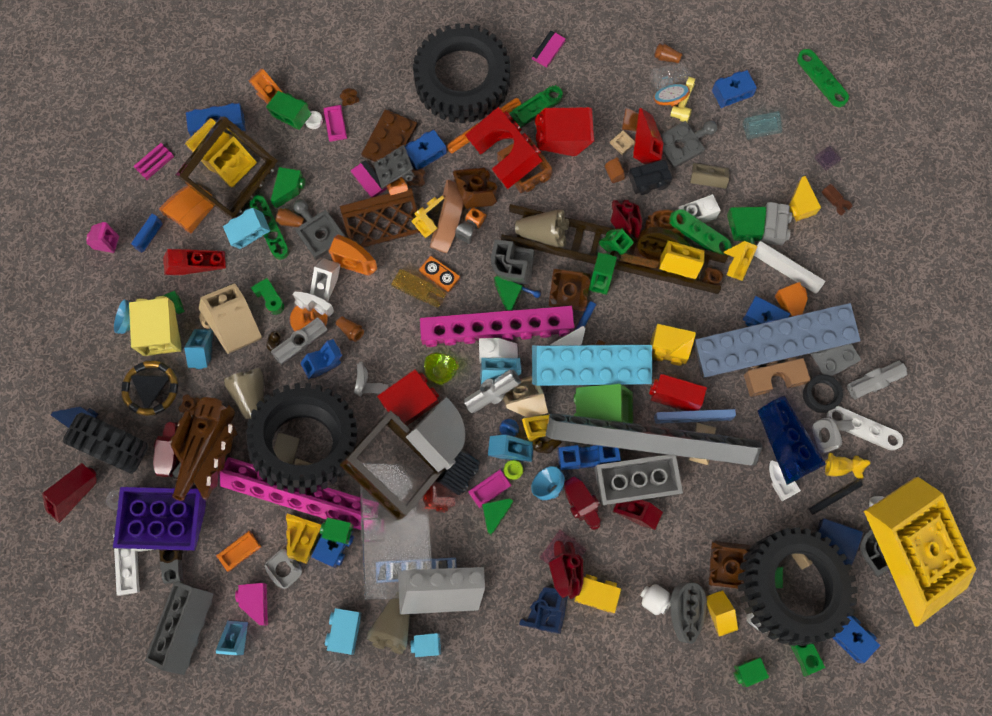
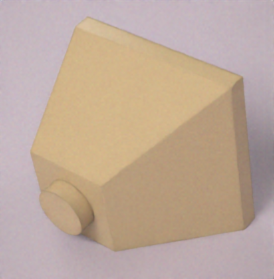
(526, 399)

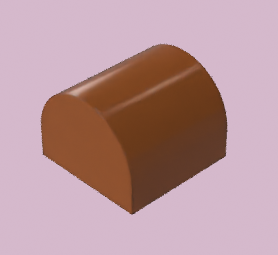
(615, 170)

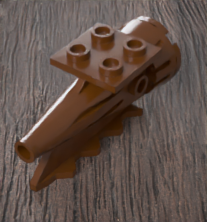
(202, 446)

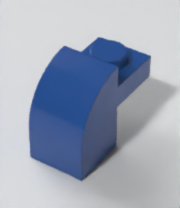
(322, 361)

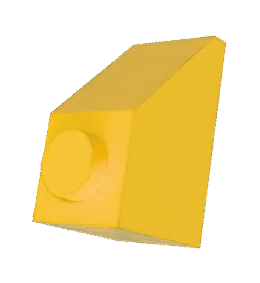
(803, 202)

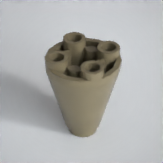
(544, 228)
(246, 390)
(390, 628)

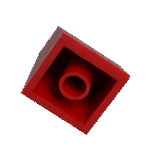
(564, 130)

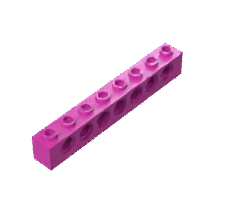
(430, 325)
(323, 503)

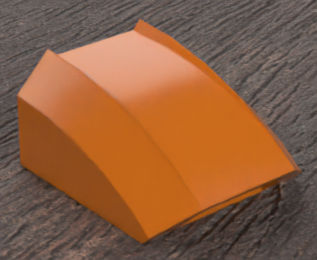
(186, 208)
(352, 256)

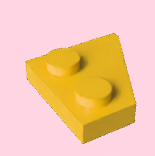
(301, 537)

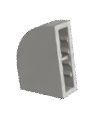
(439, 435)

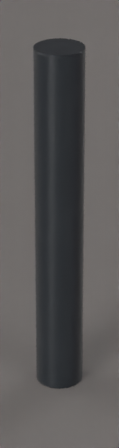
(835, 497)

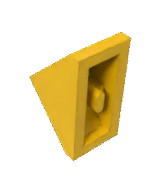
(722, 613)

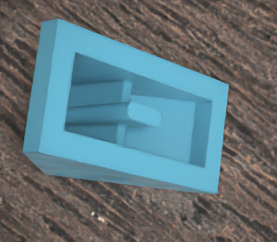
(233, 638)

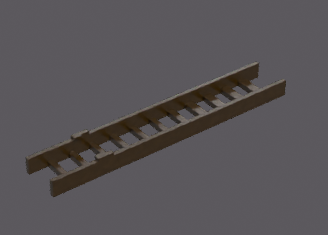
(598, 230)

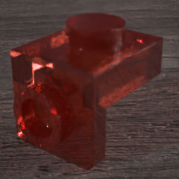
(441, 504)

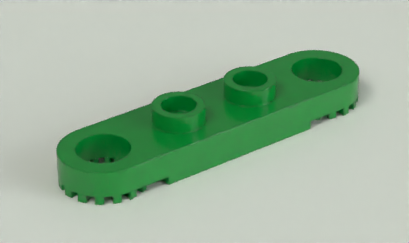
(822, 78)
(531, 108)
(699, 232)

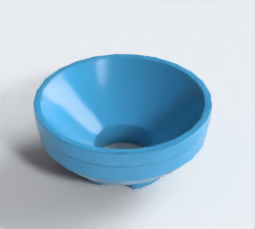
(122, 318)
(545, 481)

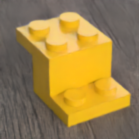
(225, 157)

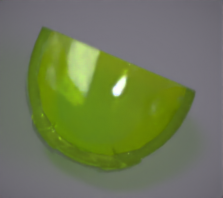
(440, 367)

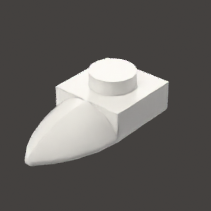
(784, 491)

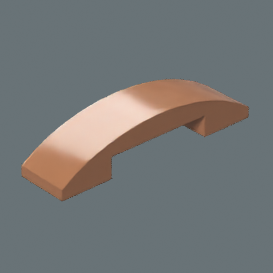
(449, 218)

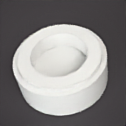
(314, 120)

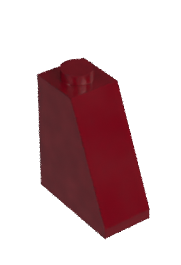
(68, 491)

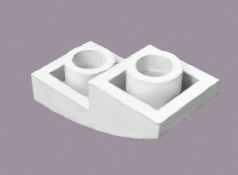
(311, 301)

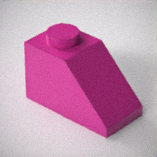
(102, 238)
(253, 601)

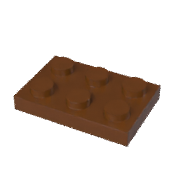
(389, 134)

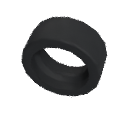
(812, 403)

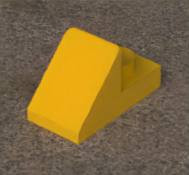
(742, 256)
(535, 426)

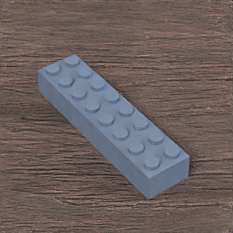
(776, 340)

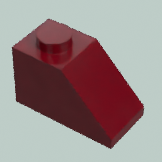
(639, 512)

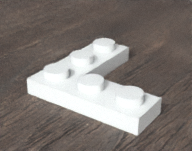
(127, 571)

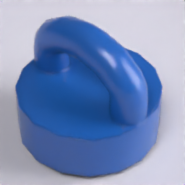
(509, 427)

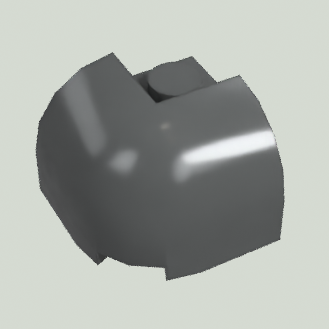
(512, 262)
(873, 555)

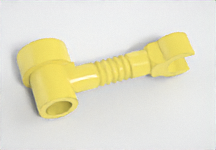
(682, 112)

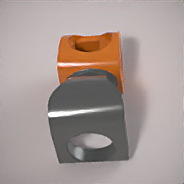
(473, 219)

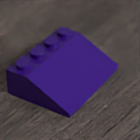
(158, 521)

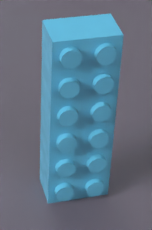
(591, 364)

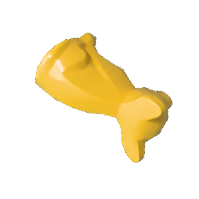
(841, 466)

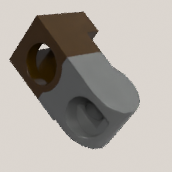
(171, 566)

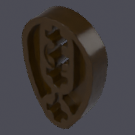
(659, 235)

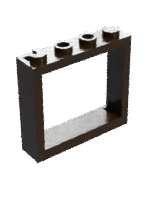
(205, 145)
(372, 483)

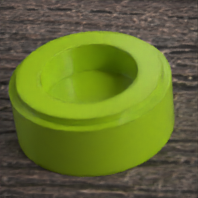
(513, 469)

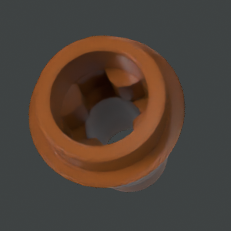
(666, 53)
(288, 218)
(351, 329)

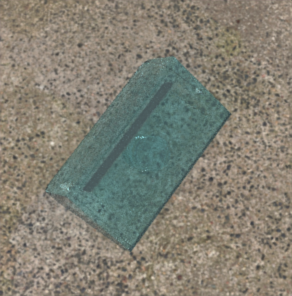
(762, 125)

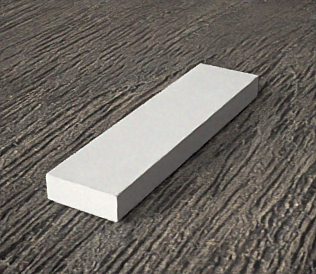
(789, 267)

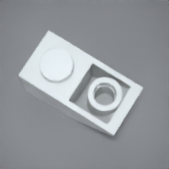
(703, 209)

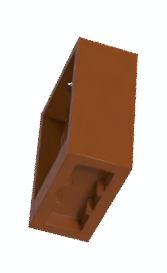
(529, 184)

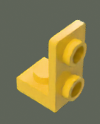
(422, 221)

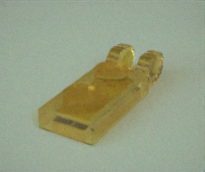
(416, 287)

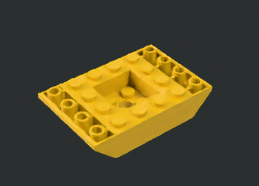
(906, 528)

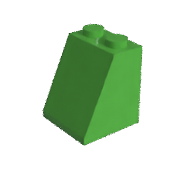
(605, 403)

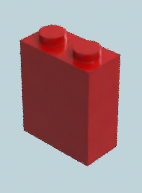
(677, 393)
(409, 397)

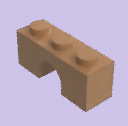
(792, 372)

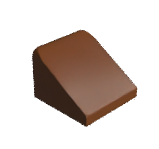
(630, 120)

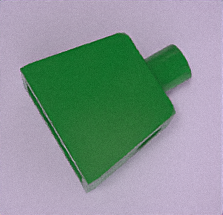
(747, 223)

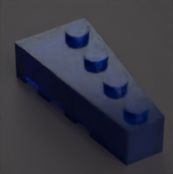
(789, 440)

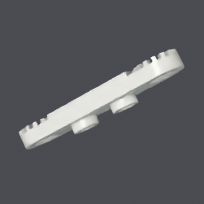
(869, 429)

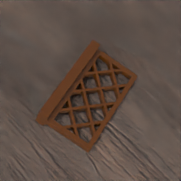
(373, 205)

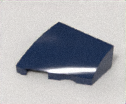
(549, 605)

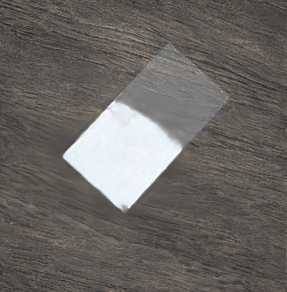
(390, 543)

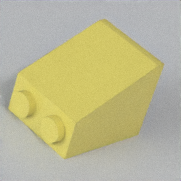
(154, 326)

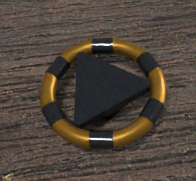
(149, 388)

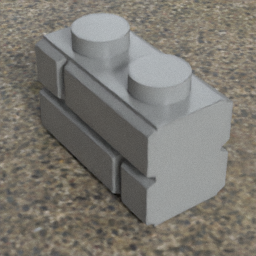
(776, 224)

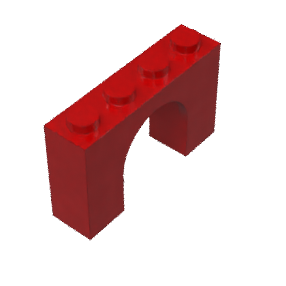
(522, 156)

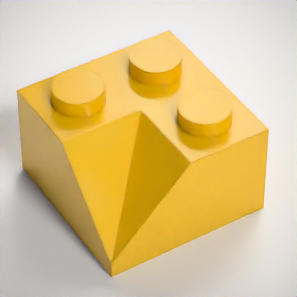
(671, 344)

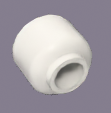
(656, 599)

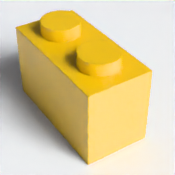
(682, 259)
(599, 594)

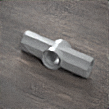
(289, 348)
(877, 379)
(492, 391)

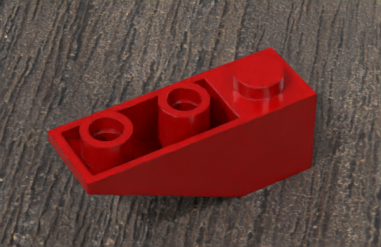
(648, 141)
(192, 261)

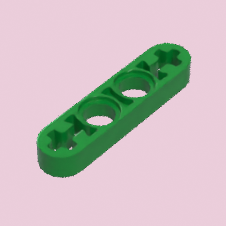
(273, 227)

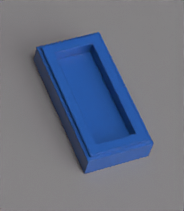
(147, 233)

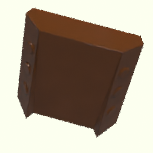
(475, 187)
(569, 289)
(726, 562)

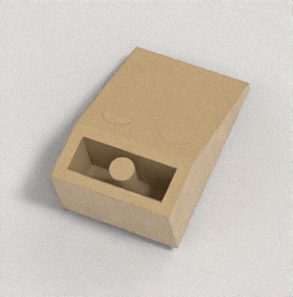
(230, 318)

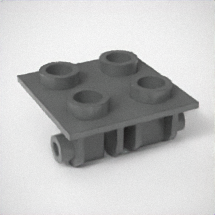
(394, 166)
(836, 359)

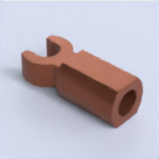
(836, 199)

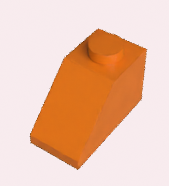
(792, 299)

